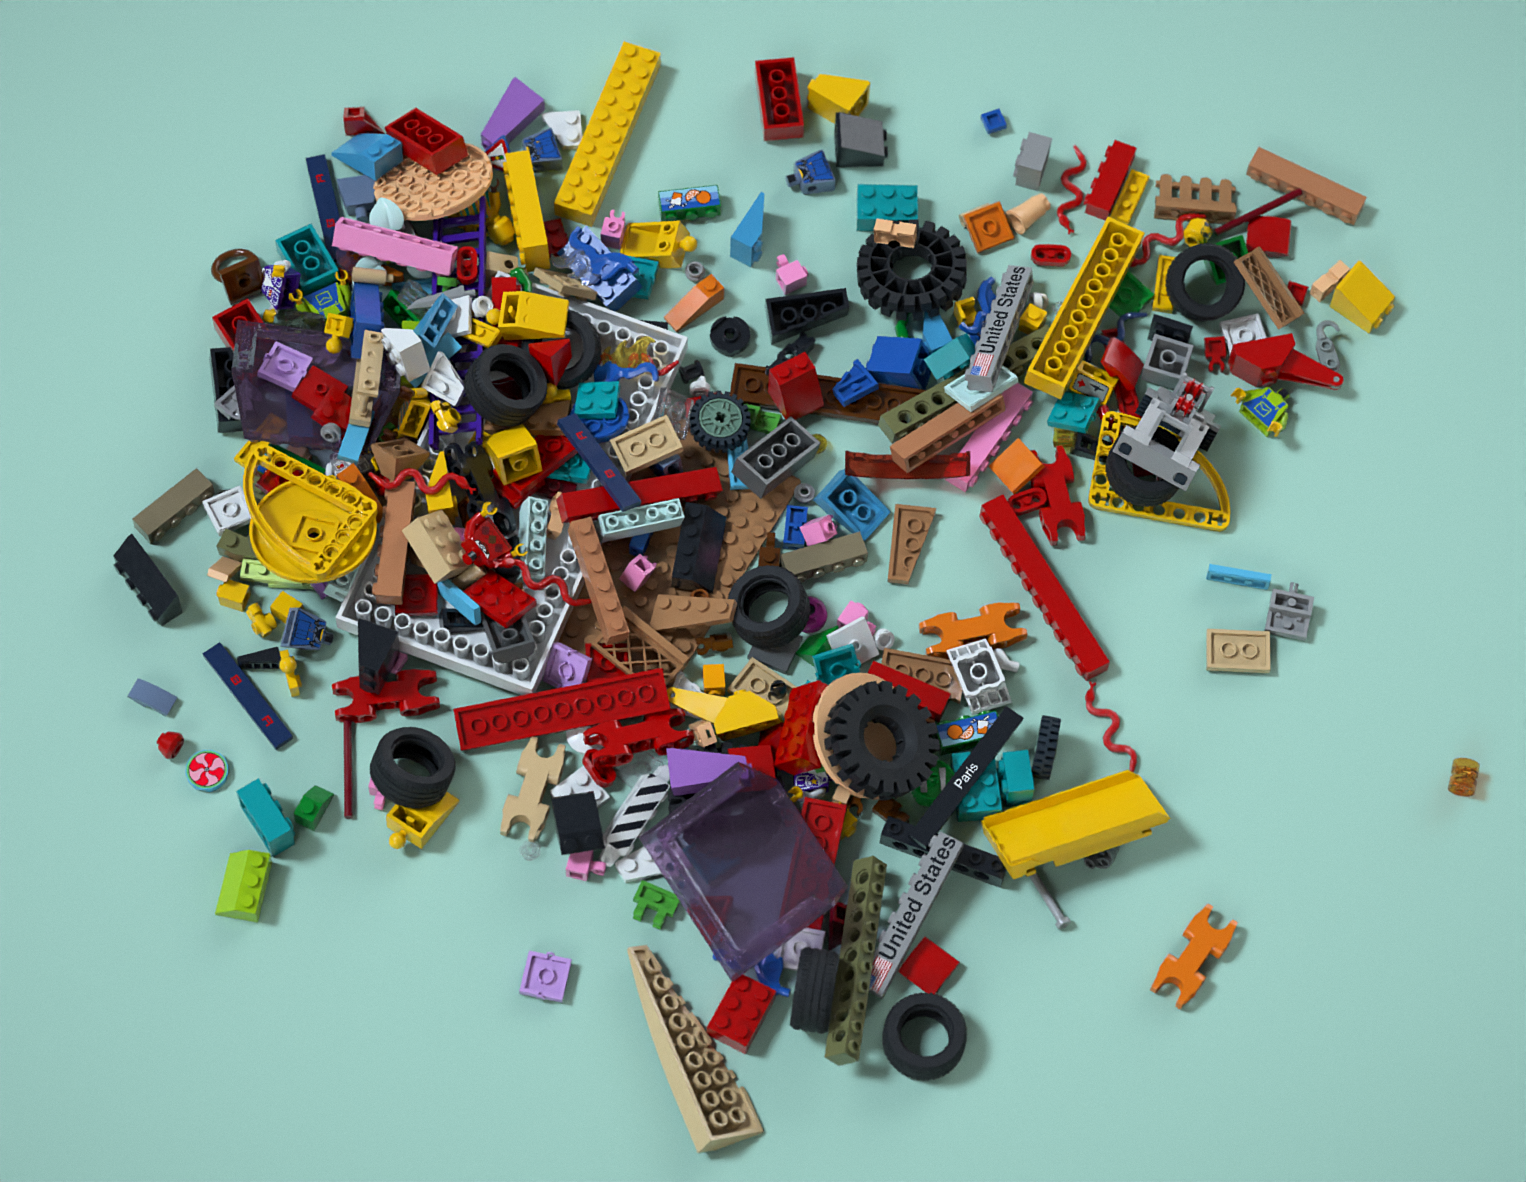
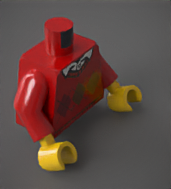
(485, 542)

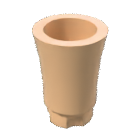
(1027, 213)

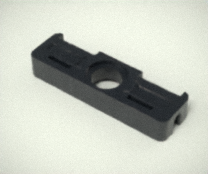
(801, 345)

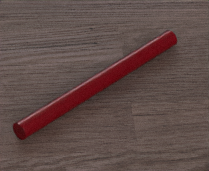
(1258, 211)
(348, 785)

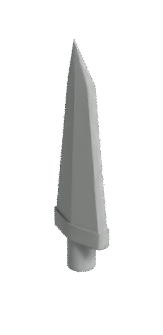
(454, 293)

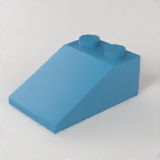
(371, 154)
(747, 238)
(852, 504)

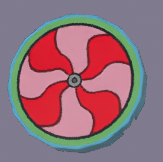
(207, 770)

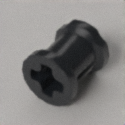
(691, 371)

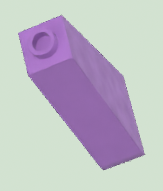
(513, 113)
(696, 769)

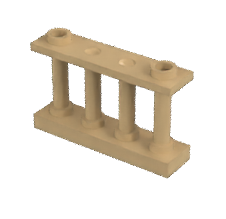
(366, 379)

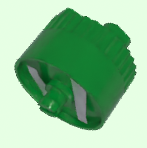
(931, 788)

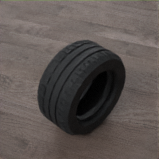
(1176, 288)
(590, 356)
(517, 365)
(1131, 487)
(787, 625)
(405, 787)
(814, 990)
(924, 1006)

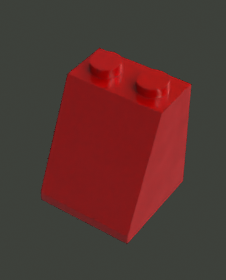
(795, 387)

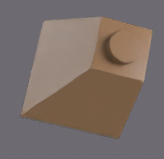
(398, 455)

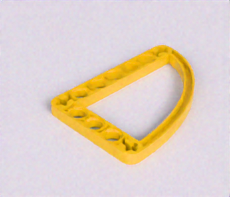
(1169, 507)
(288, 553)

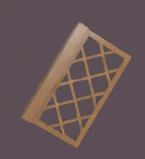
(1269, 287)
(652, 639)

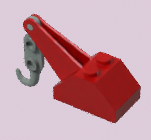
(1274, 358)

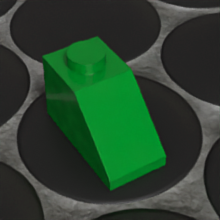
(312, 807)

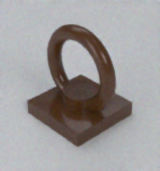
(241, 278)

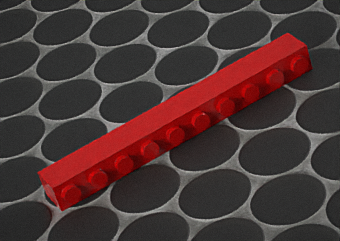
(1044, 588)

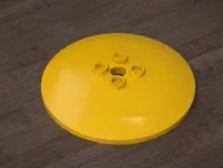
(295, 515)

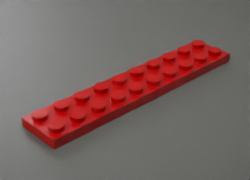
(561, 709)

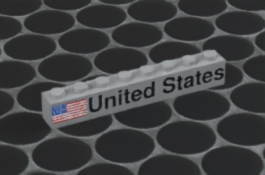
(999, 328)
(912, 910)

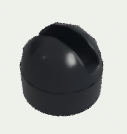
(778, 692)

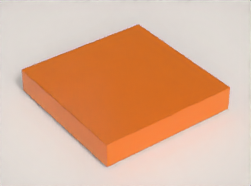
(988, 227)
(1016, 466)

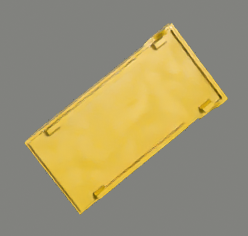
(1074, 823)

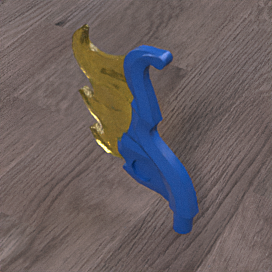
(626, 362)

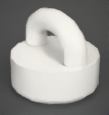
(1036, 299)
(481, 306)
(699, 387)
(883, 639)

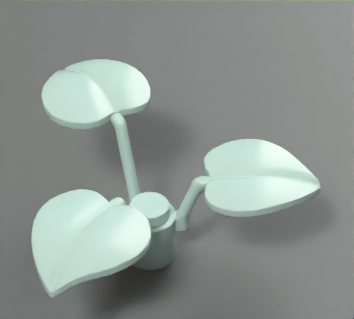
(389, 216)

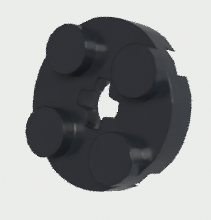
(728, 325)

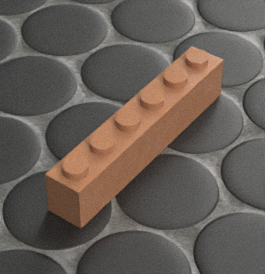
(1316, 189)
(942, 432)
(394, 546)
(598, 581)

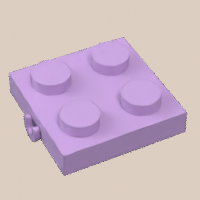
(285, 366)
(566, 666)
(545, 976)

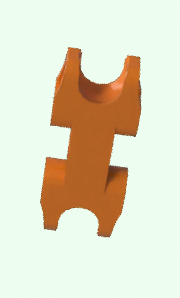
(962, 632)
(1203, 942)

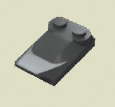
(508, 643)

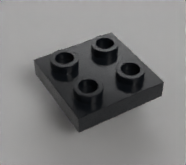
(1170, 329)

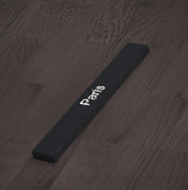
(965, 777)

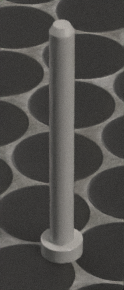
(1062, 921)

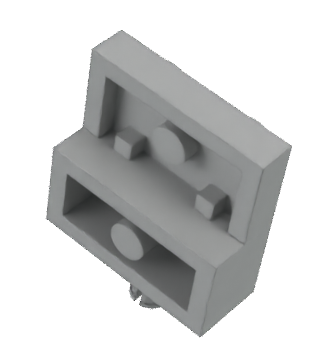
(1289, 613)

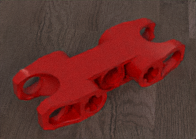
(1059, 509)
(396, 694)
(624, 741)

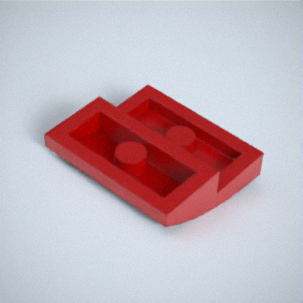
(1270, 234)
(1122, 361)
(758, 756)
(928, 966)

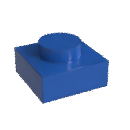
(993, 121)

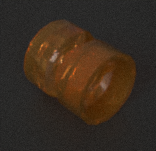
(1463, 777)

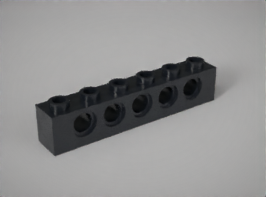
(970, 862)

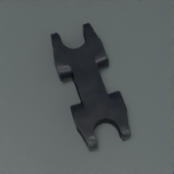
(478, 473)

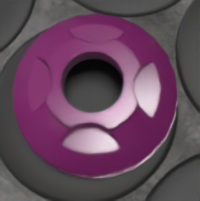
(818, 618)

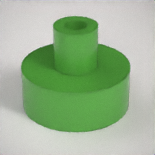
(447, 282)

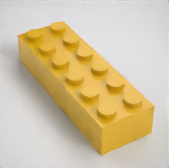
(526, 211)

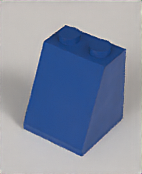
(899, 362)

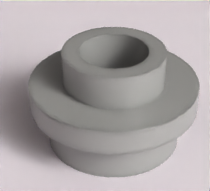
(695, 266)
(331, 432)
(801, 497)

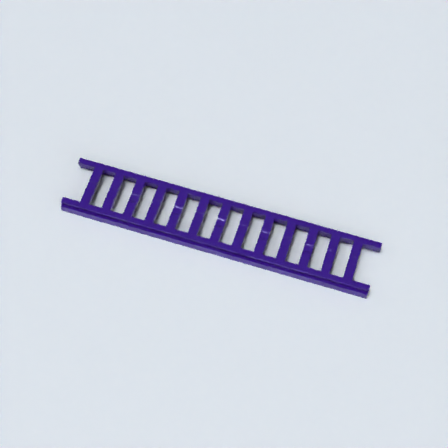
(438, 235)

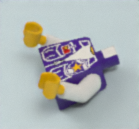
(277, 284)
(810, 785)

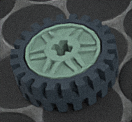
(723, 409)
(1045, 747)

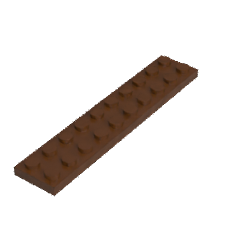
(751, 386)

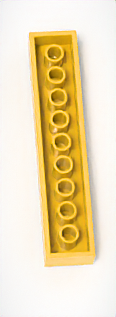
(607, 134)
(1084, 308)

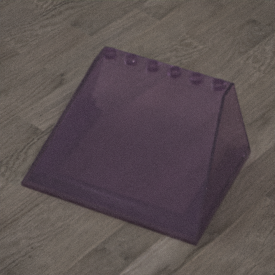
(269, 410)
(744, 866)

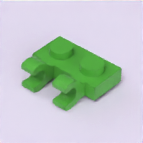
(656, 899)

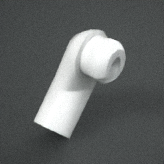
(1004, 662)

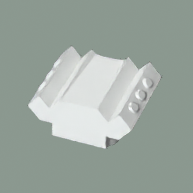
(979, 676)

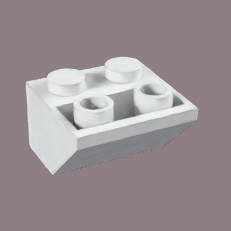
(405, 352)

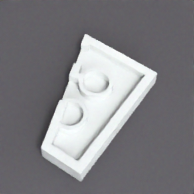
(637, 866)

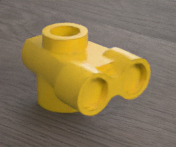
(446, 415)
(261, 623)

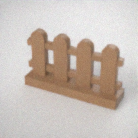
(1215, 211)

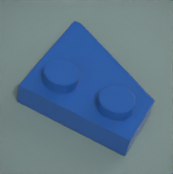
(854, 384)

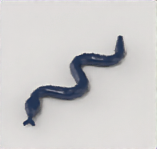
(1120, 329)

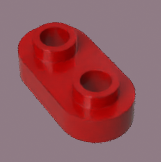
(1050, 254)
(467, 267)
(1025, 501)
(599, 773)

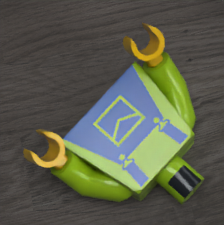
(331, 299)
(1264, 408)

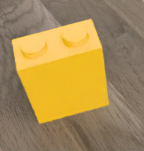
(837, 94)
(1362, 298)
(513, 454)

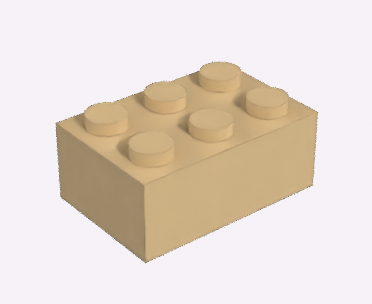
(437, 546)

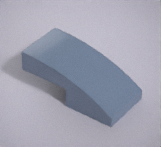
(152, 696)

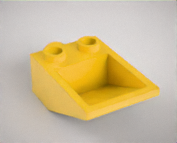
(658, 242)
(530, 316)
(443, 499)
(418, 824)

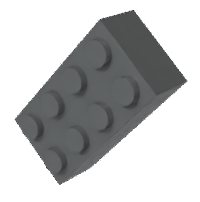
(775, 457)

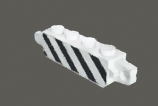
(634, 814)

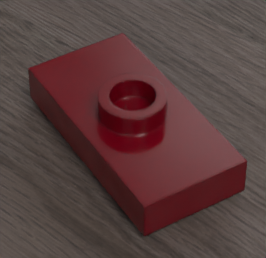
(553, 486)

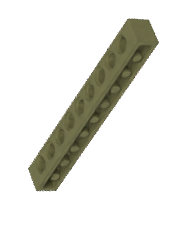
(908, 411)
(855, 961)

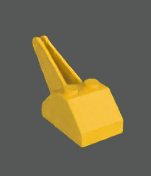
(731, 716)

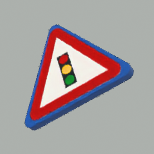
(497, 151)

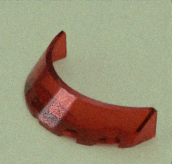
(883, 467)

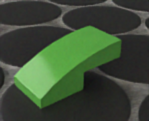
(763, 421)

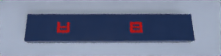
(324, 199)
(599, 462)
(247, 696)

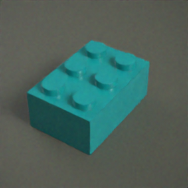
(885, 203)
(309, 258)
(983, 797)
(266, 817)

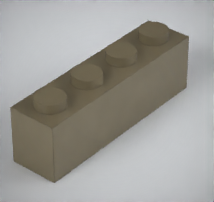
(173, 506)
(826, 557)

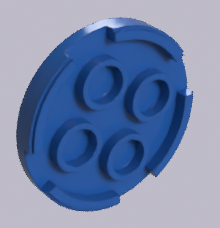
(607, 429)

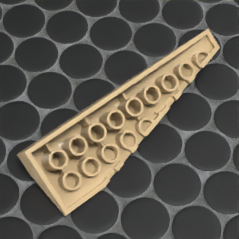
(701, 1083)

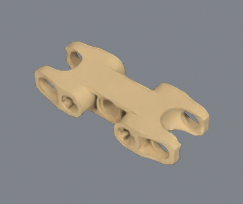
(537, 774)

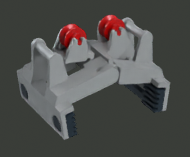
(1178, 414)

